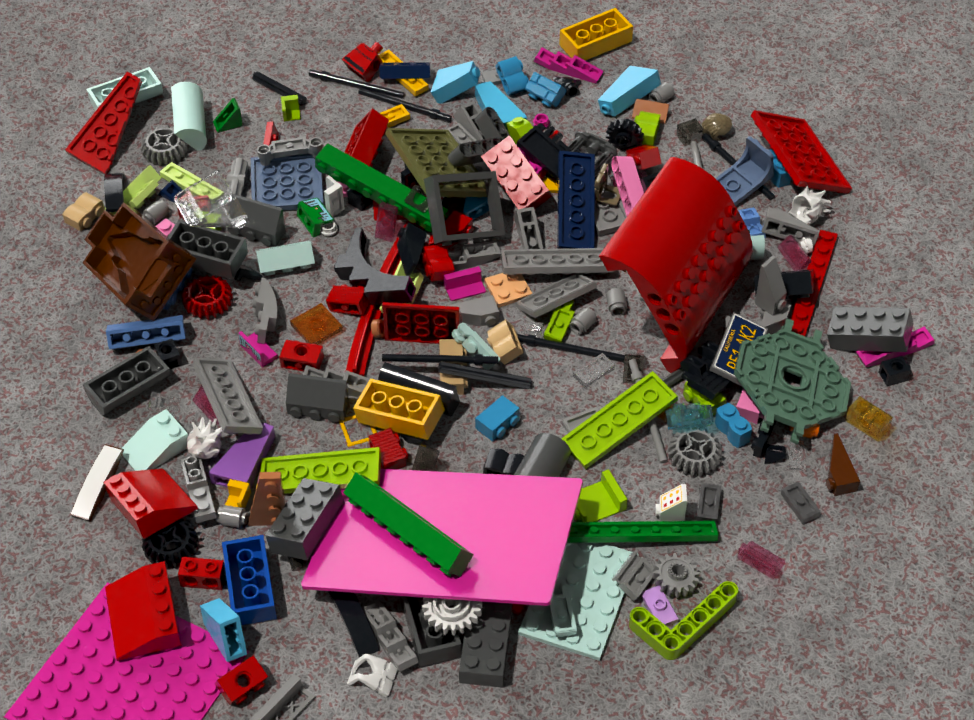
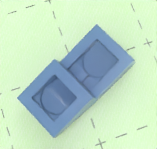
(752, 221)

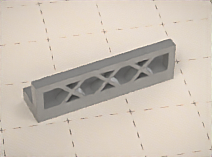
(282, 698)

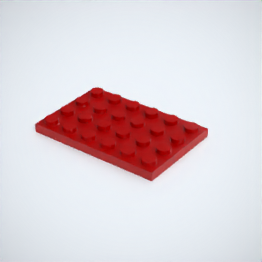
(801, 152)

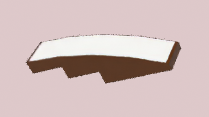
(93, 488)

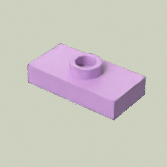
(659, 605)

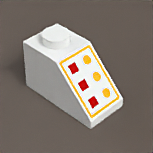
(672, 504)

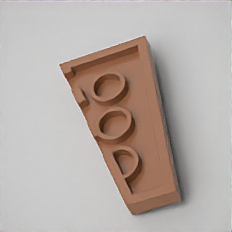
(267, 500)

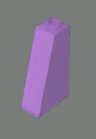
(243, 458)

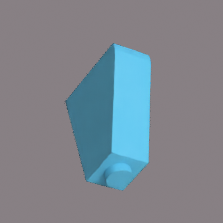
(454, 80)
(224, 629)

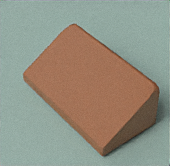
(652, 107)

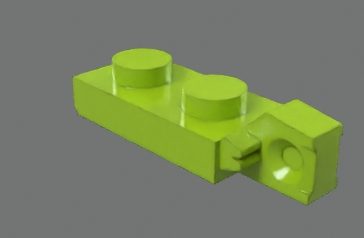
(559, 322)

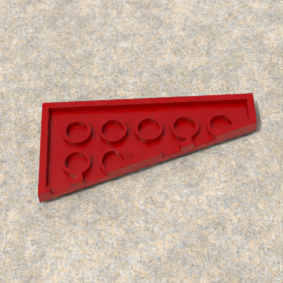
(102, 133)

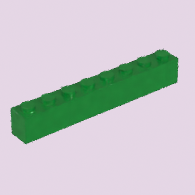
(372, 184)
(408, 524)

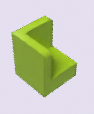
(290, 108)

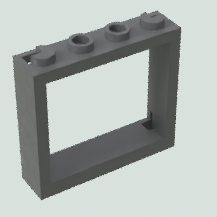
(436, 211)

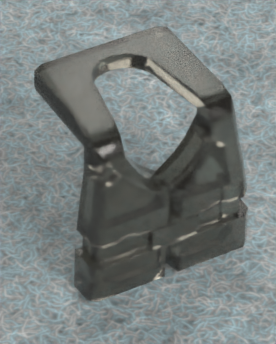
(409, 199)

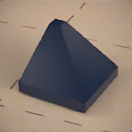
(170, 191)

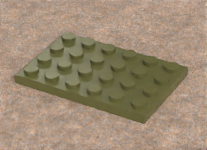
(427, 155)

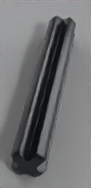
(277, 87)

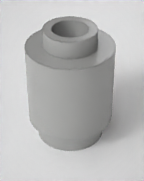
(662, 93)
(156, 212)
(616, 301)
(582, 321)
(232, 516)

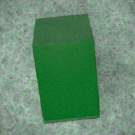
(229, 117)

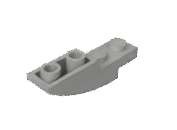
(265, 310)
(198, 488)

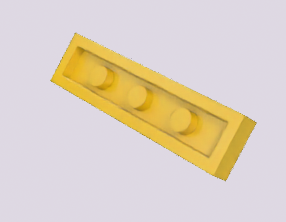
(413, 85)

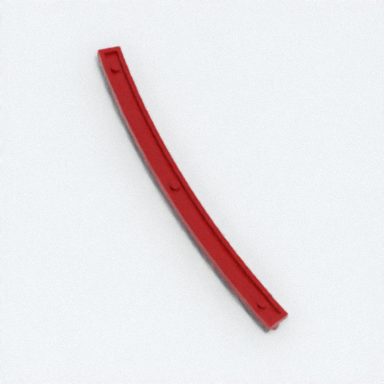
(363, 337)

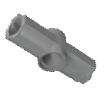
(237, 178)

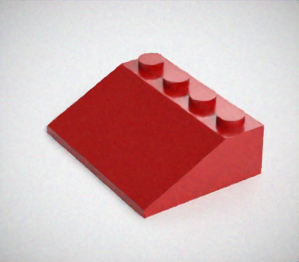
(419, 322)
(148, 499)
(142, 612)

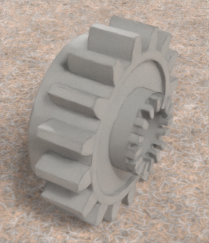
(675, 575)

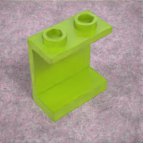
(600, 500)

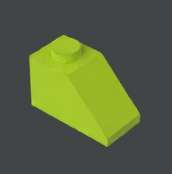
(518, 127)

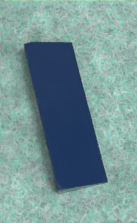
(404, 70)

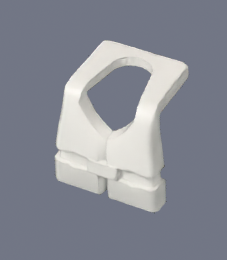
(381, 677)

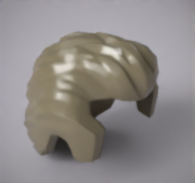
(716, 125)

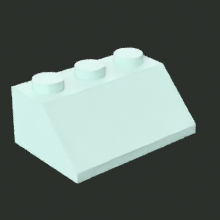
(285, 257)

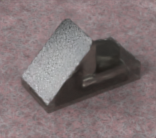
(627, 370)
(426, 459)

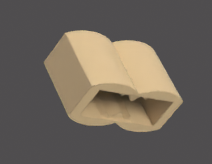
(83, 211)
(505, 341)

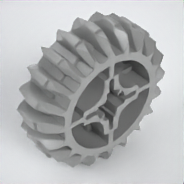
(163, 146)
(692, 457)

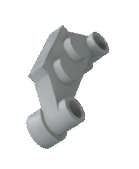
(289, 147)

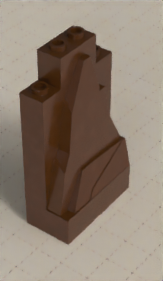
(136, 260)

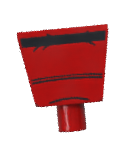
(364, 60)

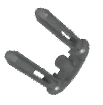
(594, 144)

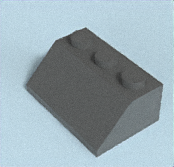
(265, 222)
(317, 397)

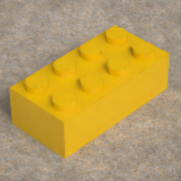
(596, 35)
(399, 408)

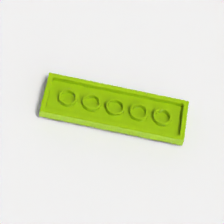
(619, 419)
(329, 467)

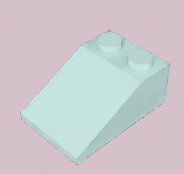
(155, 442)

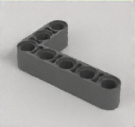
(493, 132)

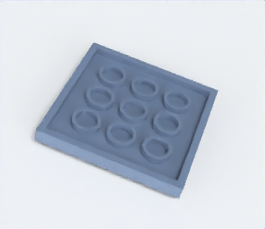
(286, 181)

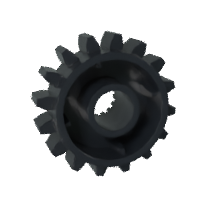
(625, 134)

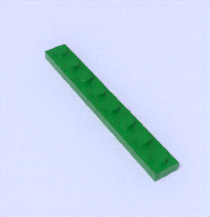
(643, 531)

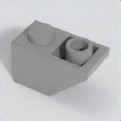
(774, 322)

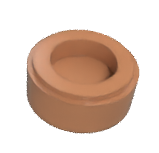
(377, 328)

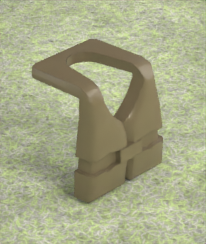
(600, 183)

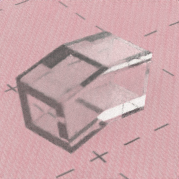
(533, 328)

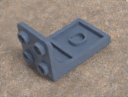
(749, 172)

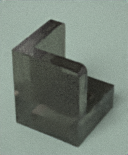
(687, 129)

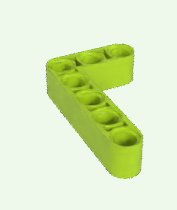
(688, 625)

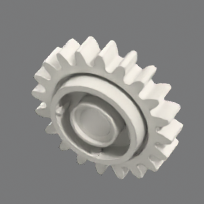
(453, 619)

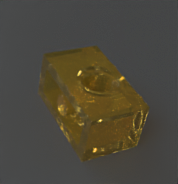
(868, 418)

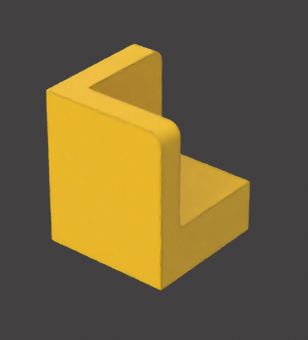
(238, 493)

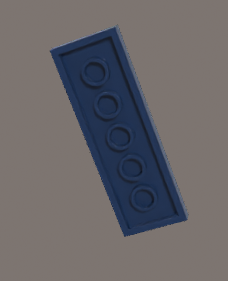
(576, 200)

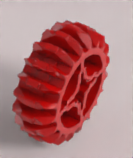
(207, 296)

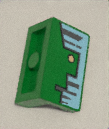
(313, 215)

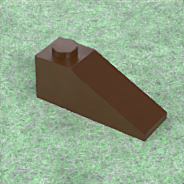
(841, 473)

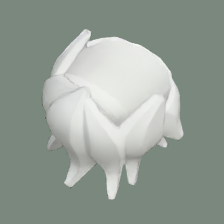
(809, 206)
(204, 441)

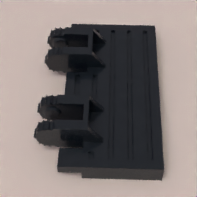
(543, 148)
(699, 375)

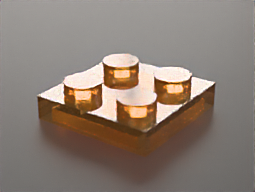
(316, 325)

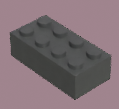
(214, 250)
(870, 329)
(305, 519)
(429, 645)
(487, 646)

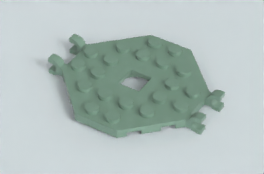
(822, 389)

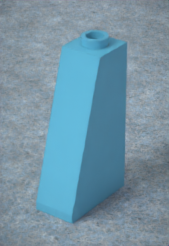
(631, 85)
(490, 96)

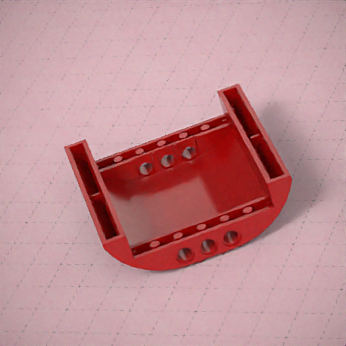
(682, 252)

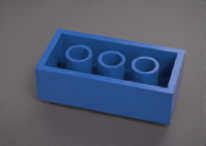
(249, 579)

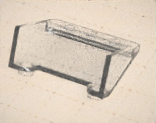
(210, 204)

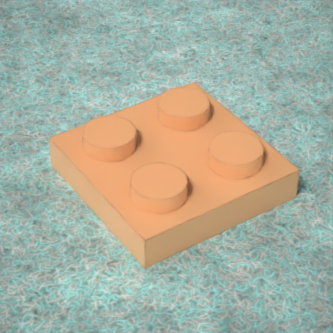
(507, 288)

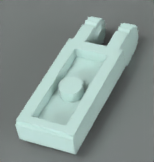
(473, 343)
(562, 613)

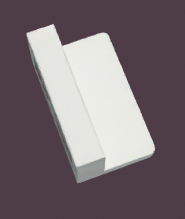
(333, 196)

